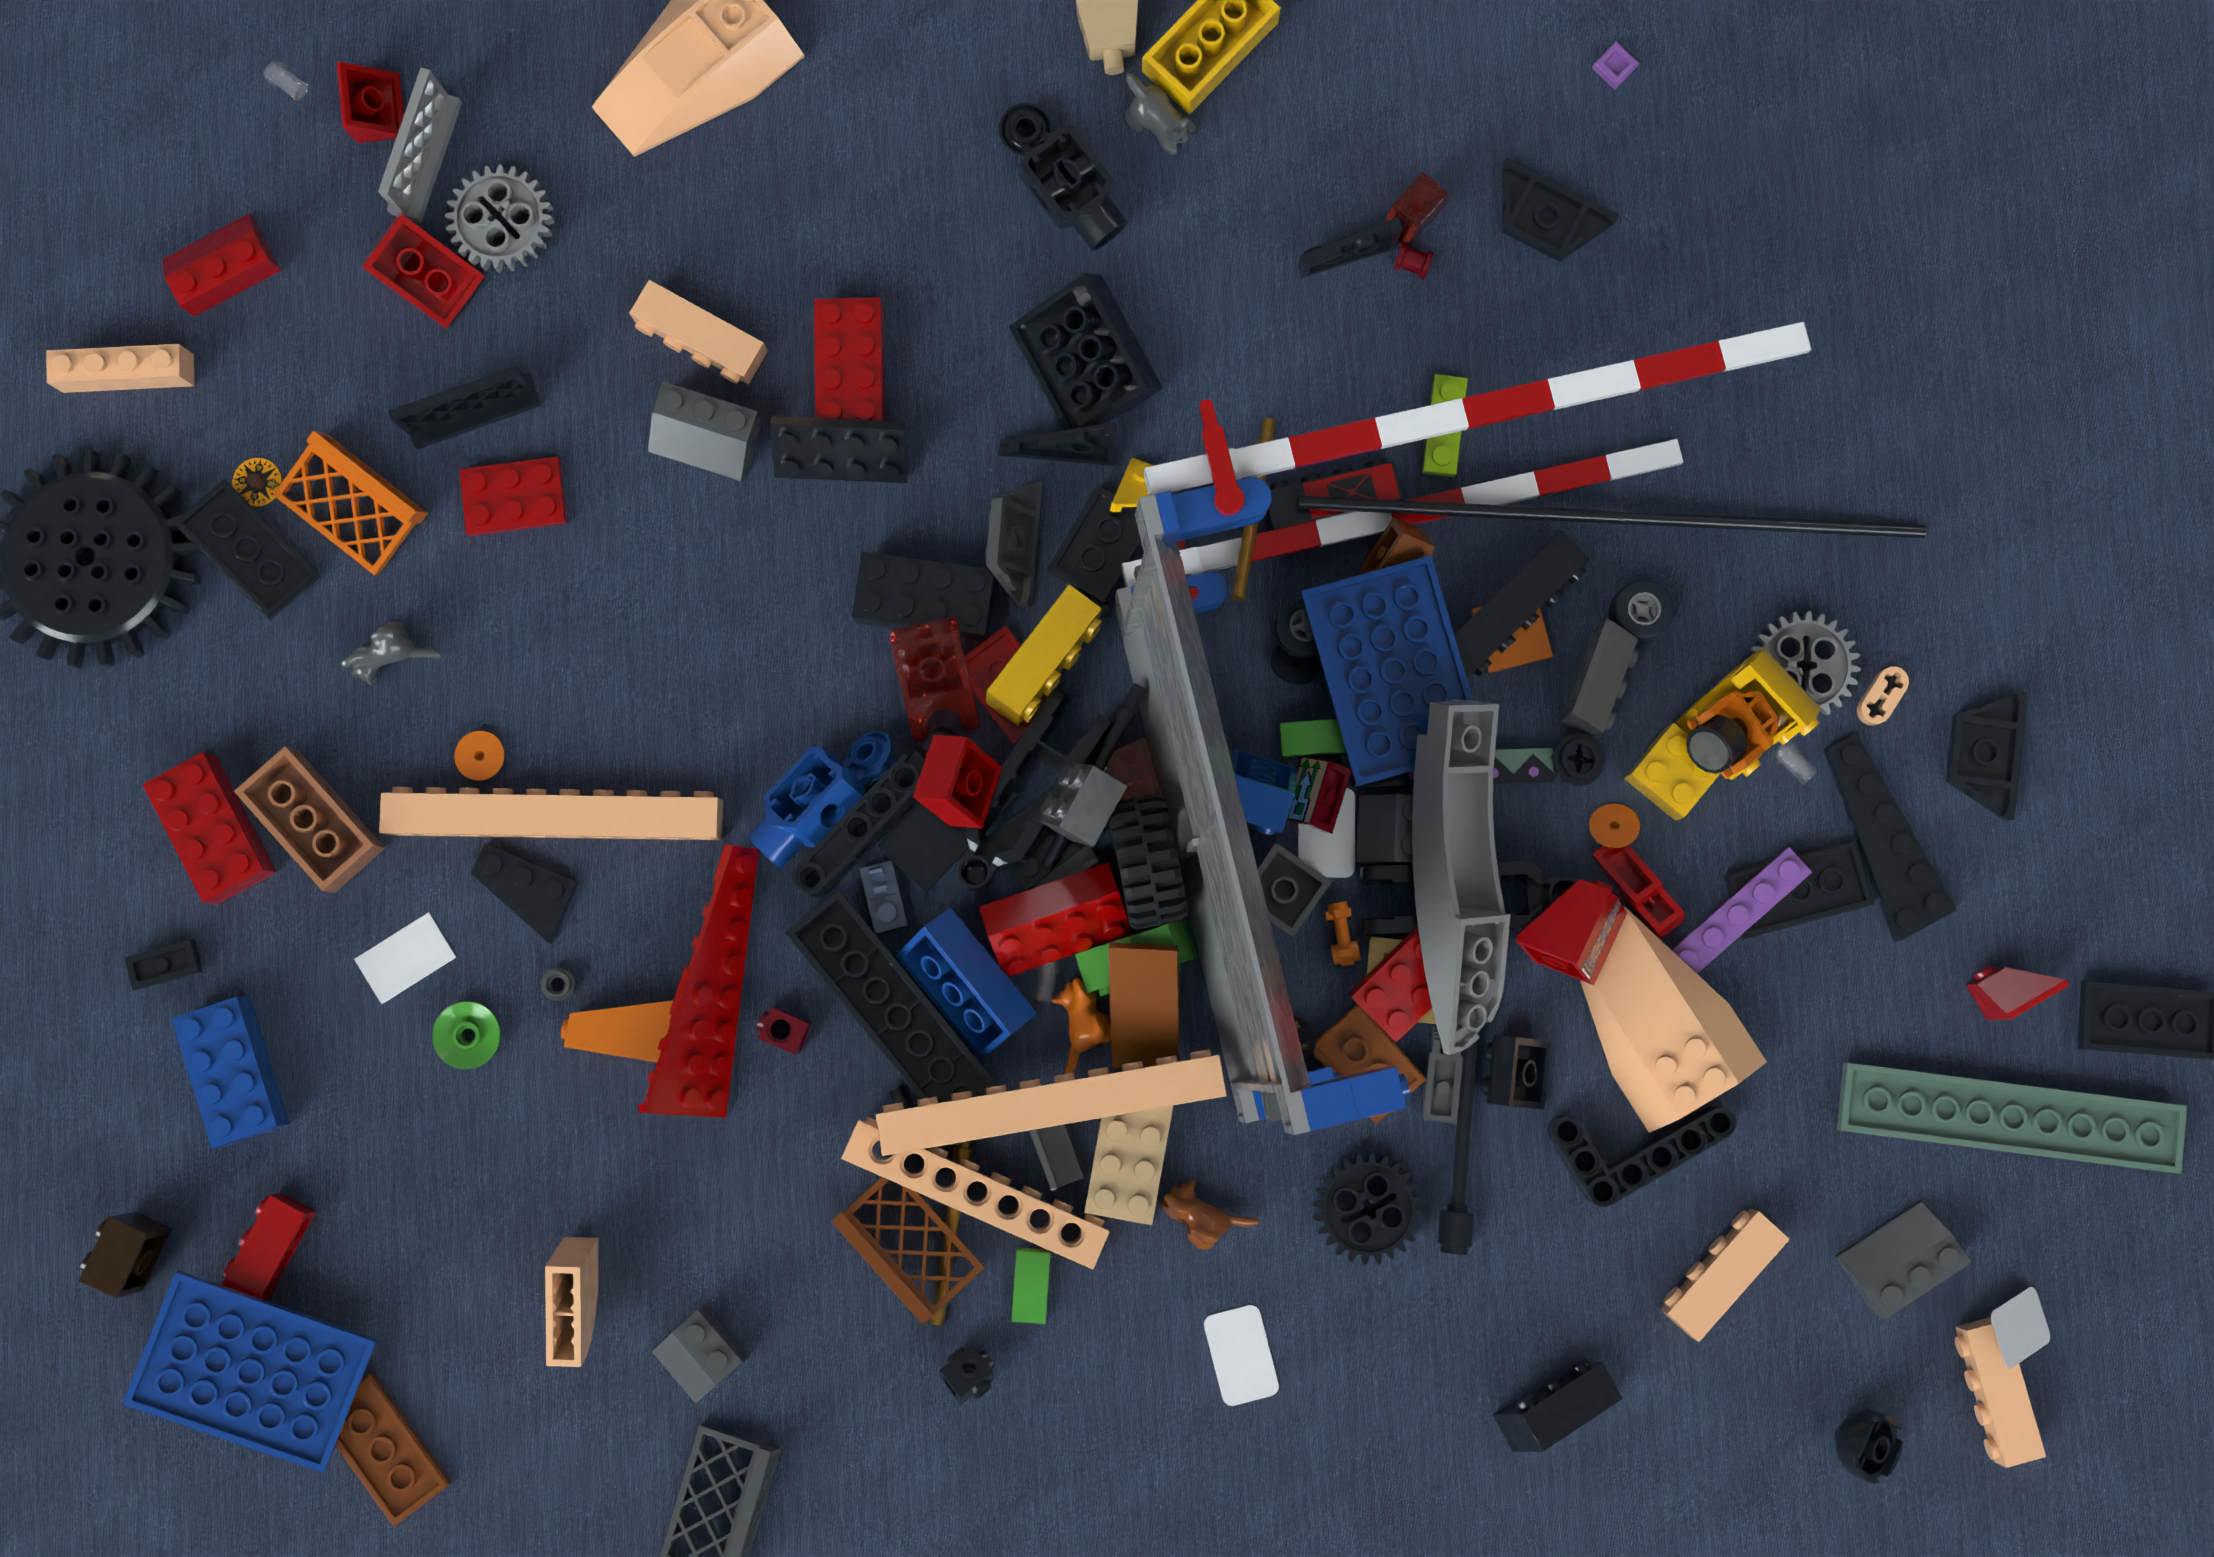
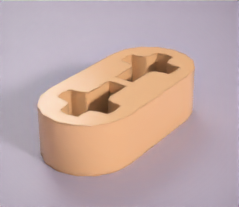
(1889, 699)

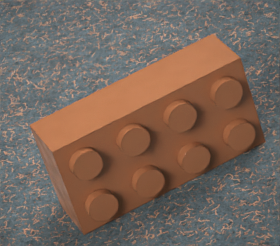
(309, 819)

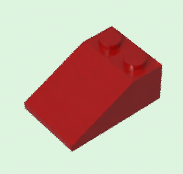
(422, 270)

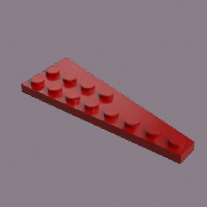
(702, 1031)

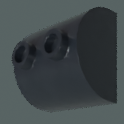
(1517, 1072)

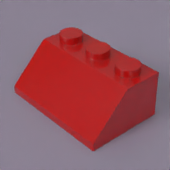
(219, 266)

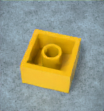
(1669, 775)

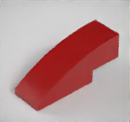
(1640, 889)

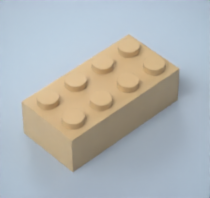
(1129, 1165)

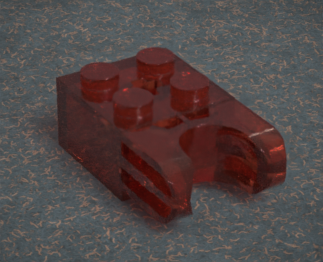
(938, 684)

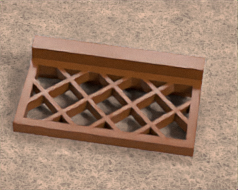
(887, 1268)

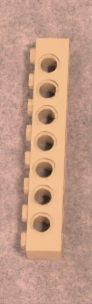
(1083, 1249)

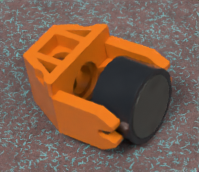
(1731, 733)

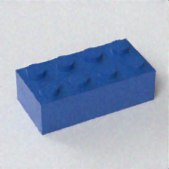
(1264, 790)
(965, 983)
(230, 1071)

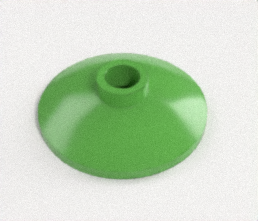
(450, 1030)

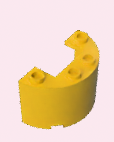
(1785, 696)

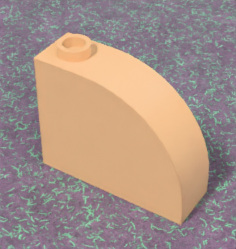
(571, 1301)

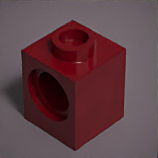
(797, 1036)

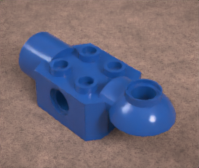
(818, 795)

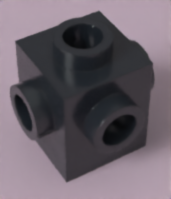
(966, 1385)

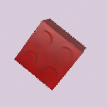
(957, 781)

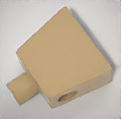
(1109, 30)

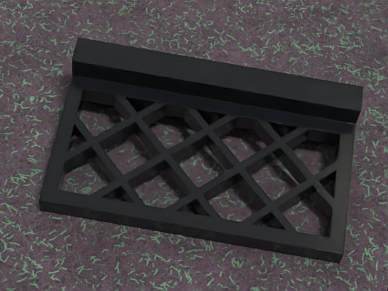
(467, 407)

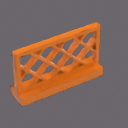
(359, 476)

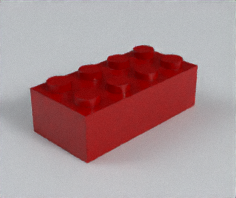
(849, 359)
(209, 828)
(1055, 920)

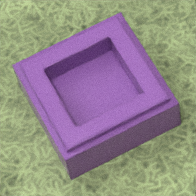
(1615, 65)

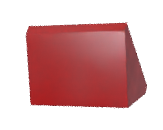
(370, 102)

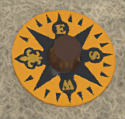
(257, 481)

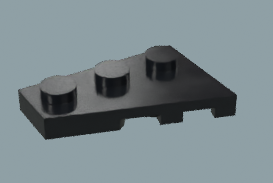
(1352, 248)
(526, 888)

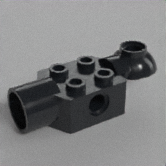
(1063, 175)

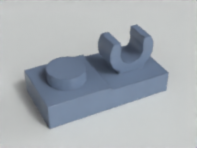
(883, 897)

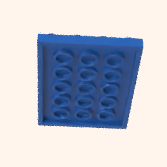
(1384, 660)
(250, 1371)

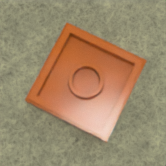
(1528, 648)

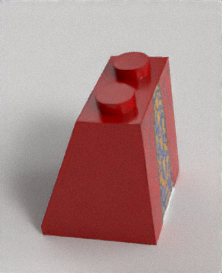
(1575, 931)

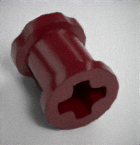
(1413, 260)

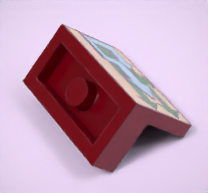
(1318, 793)

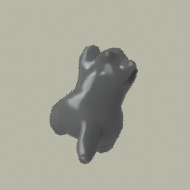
(1153, 111)
(387, 646)

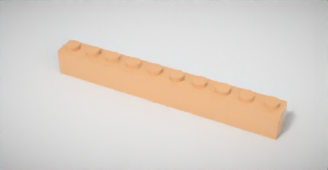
(551, 815)
(1051, 1104)

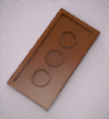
(1144, 1002)
(388, 1453)

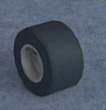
(1651, 603)

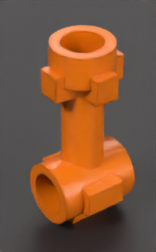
(1345, 950)

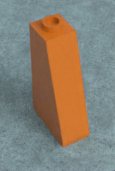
(620, 1030)

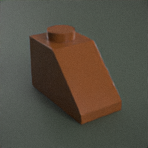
(1398, 545)

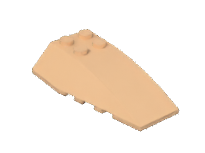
(1665, 1029)

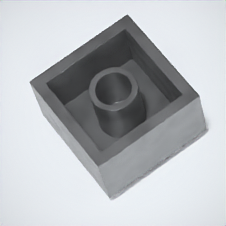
(1082, 803)

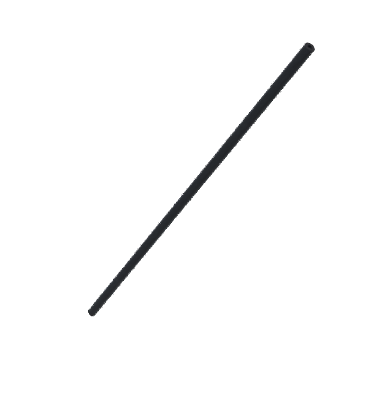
(1610, 516)

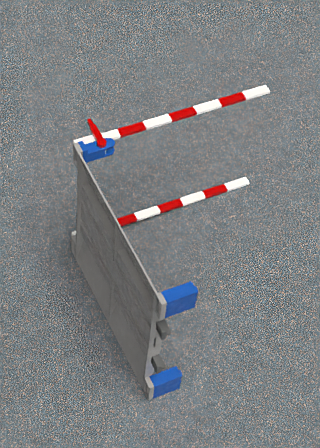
(1181, 708)

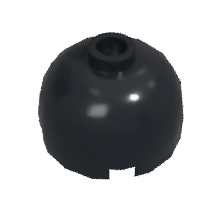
(1868, 1444)

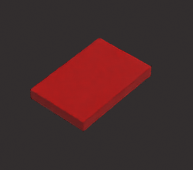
(984, 667)

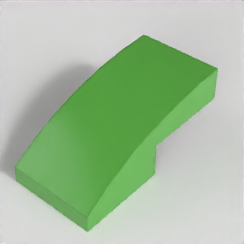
(1311, 738)
(1031, 1285)

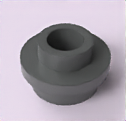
(547, 984)

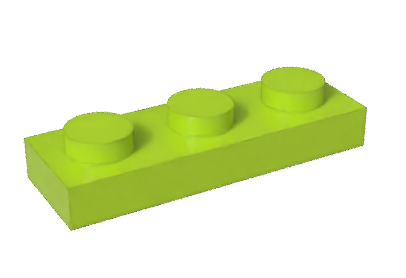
(1443, 451)

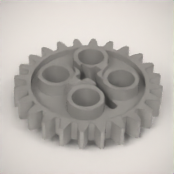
(477, 238)
(1835, 668)

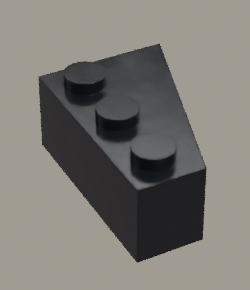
(1558, 1407)

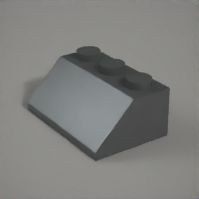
(703, 431)
(1600, 679)
(1902, 1260)

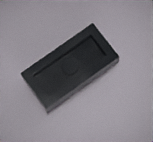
(163, 964)

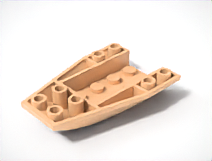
(693, 68)

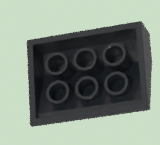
(1085, 354)

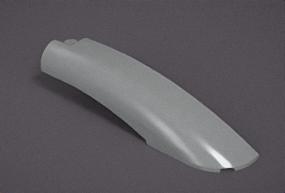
(1457, 869)

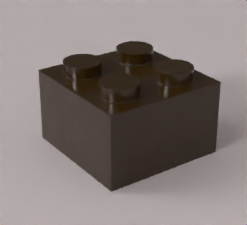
(124, 1254)

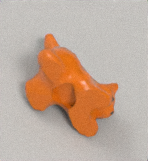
(1086, 1024)

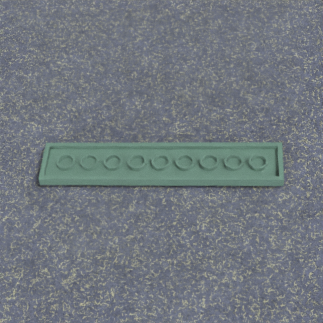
(2012, 1118)

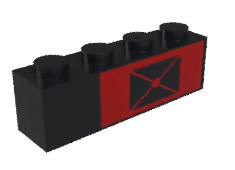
(1374, 481)

